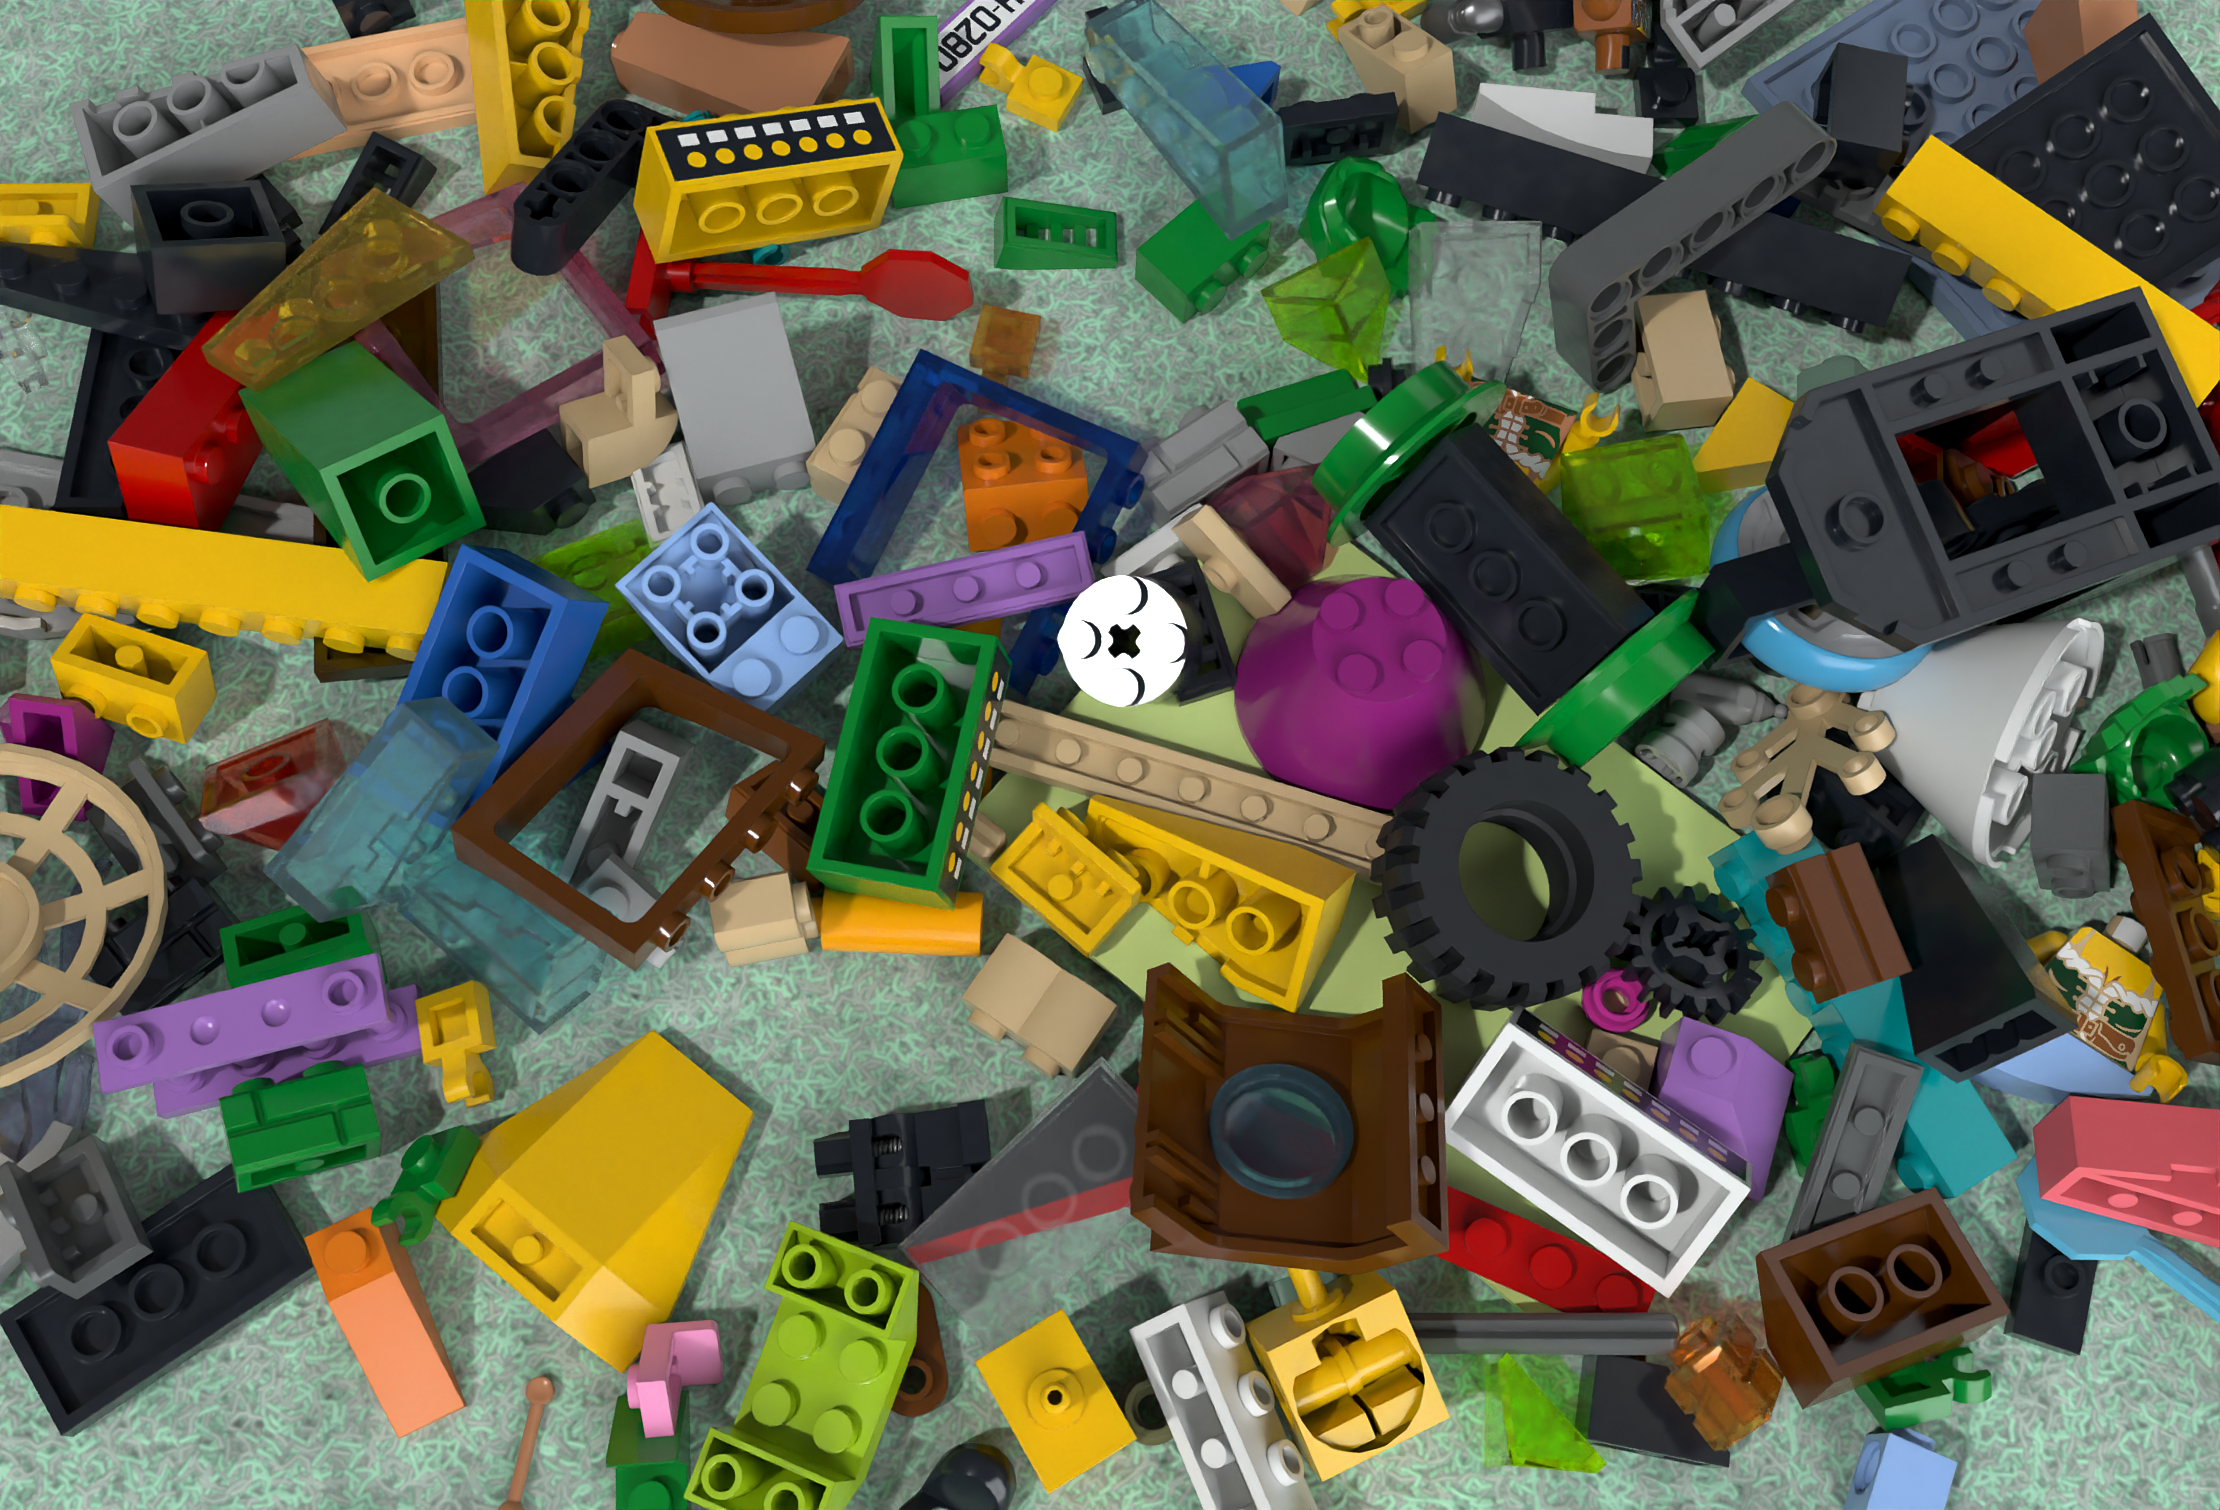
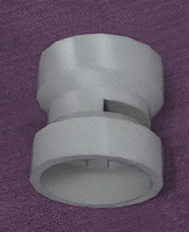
(1680, 743)

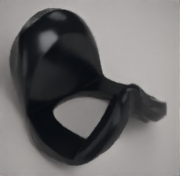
(968, 1479)

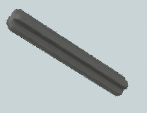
(1546, 1333)

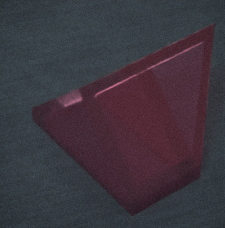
(1279, 521)

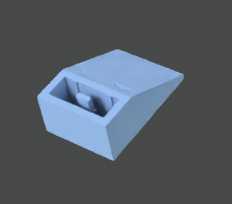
(730, 614)

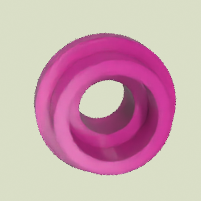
(1601, 1016)

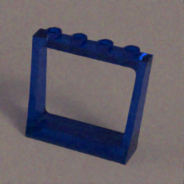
(902, 454)

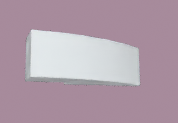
(1566, 122)

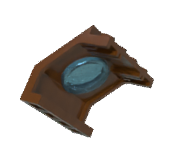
(1291, 1130)

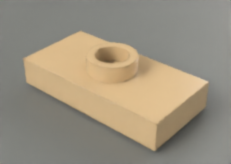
(1231, 563)

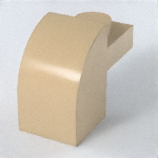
(625, 424)

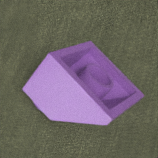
(1725, 1090)

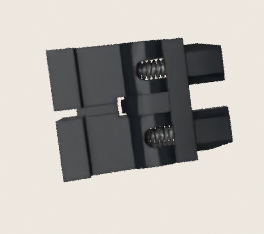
(895, 1185)

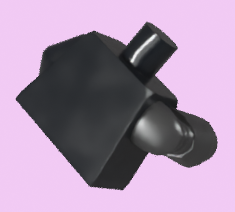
(1519, 19)

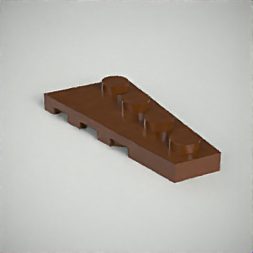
(2171, 907)

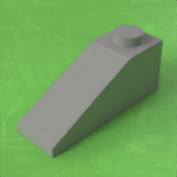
(627, 800)

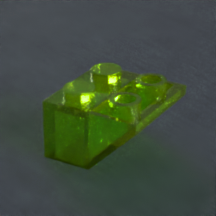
(1639, 507)

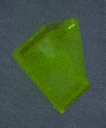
(1335, 308)
(1527, 1428)

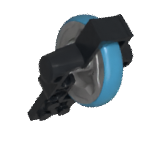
(1765, 611)

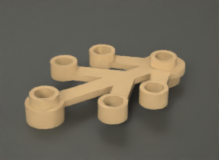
(1783, 820)

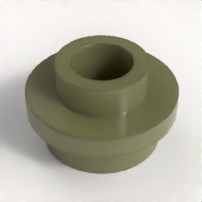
(1128, 1401)

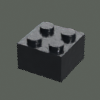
(206, 244)

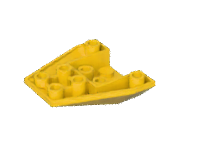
(604, 1193)

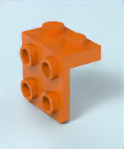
(1018, 484)

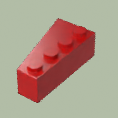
(186, 443)

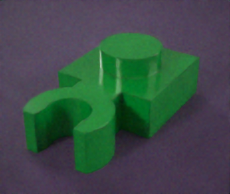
(1926, 1390)

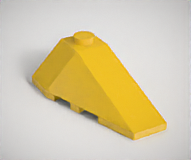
(1239, 896)

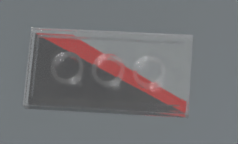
(1034, 1209)

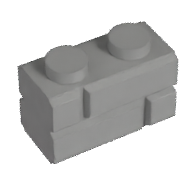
(1199, 460)

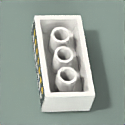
(1595, 1151)

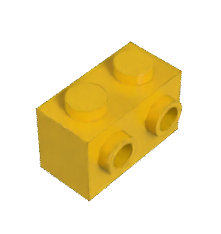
(135, 678)

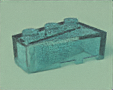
(501, 938)

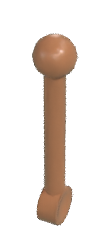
(539, 1392)

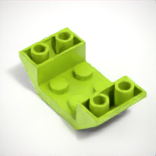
(818, 1381)

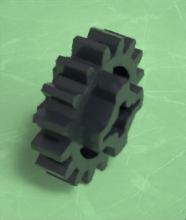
(1691, 956)

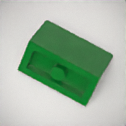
(1304, 405)

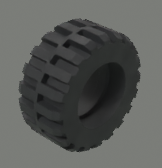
(1578, 847)

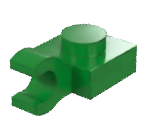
(1813, 1090)
(430, 1174)

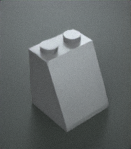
(737, 398)

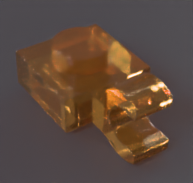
(1004, 344)

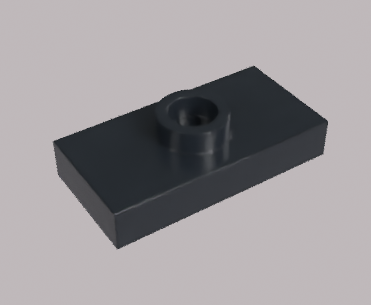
(2049, 1296)

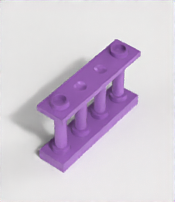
(257, 1031)

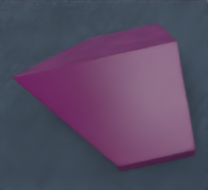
(59, 727)

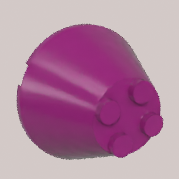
(1358, 690)

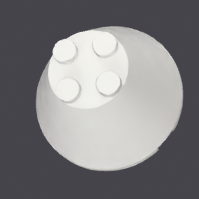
(1986, 719)

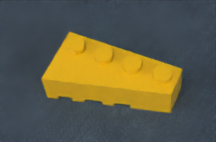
(524, 82)

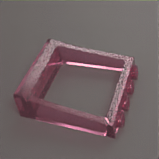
(484, 224)

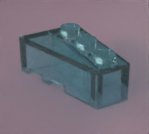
(384, 811)

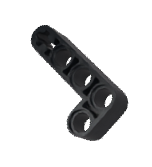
(580, 187)

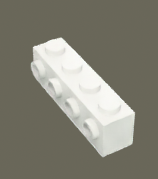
(1221, 1408)

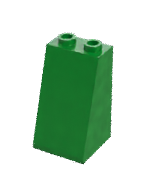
(366, 458)

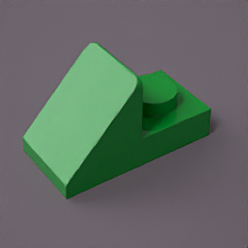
(649, 1470)

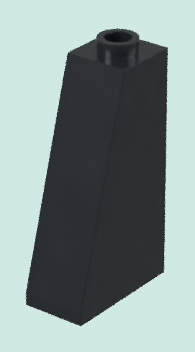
(1974, 979)

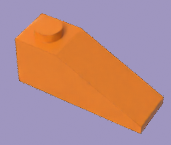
(386, 1320)

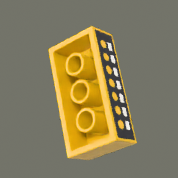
(765, 178)

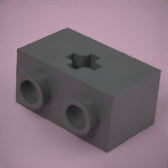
(2071, 834)

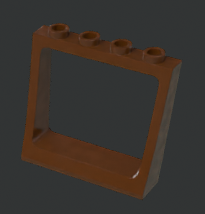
(628, 685)

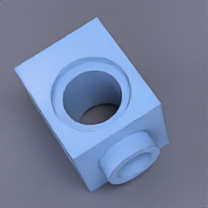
(1900, 1473)

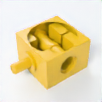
(1345, 1369)
(1055, 1401)

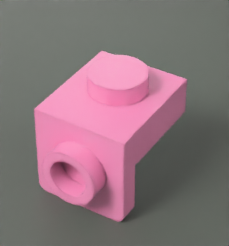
(672, 1358)

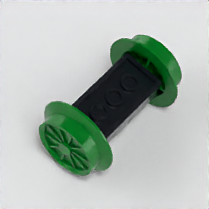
(1505, 563)

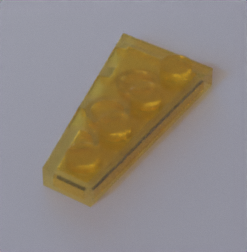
(336, 287)

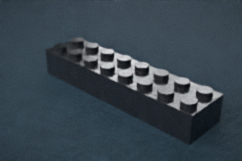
(1577, 193)

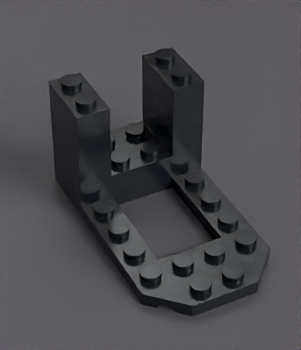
(2104, 427)

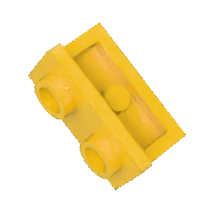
(49, 214)
(1068, 878)

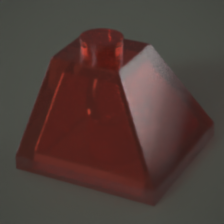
(271, 787)

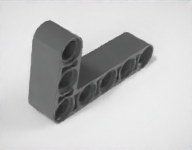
(1668, 229)

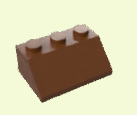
(1873, 1297)

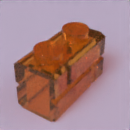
(1723, 1379)

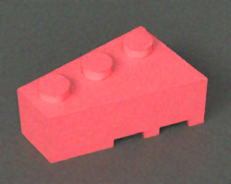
(2134, 1164)

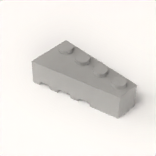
(207, 126)

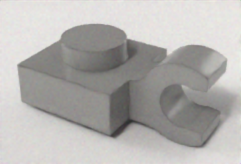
(626, 894)

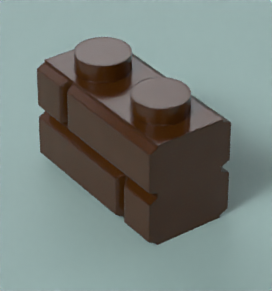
(1835, 923)

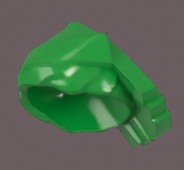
(1361, 201)
(2146, 743)

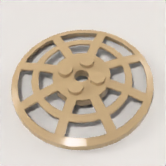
(26, 920)

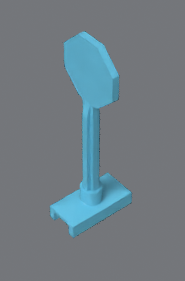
(2098, 1237)

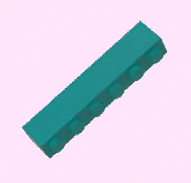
(1948, 1131)

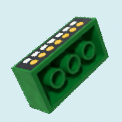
(911, 763)

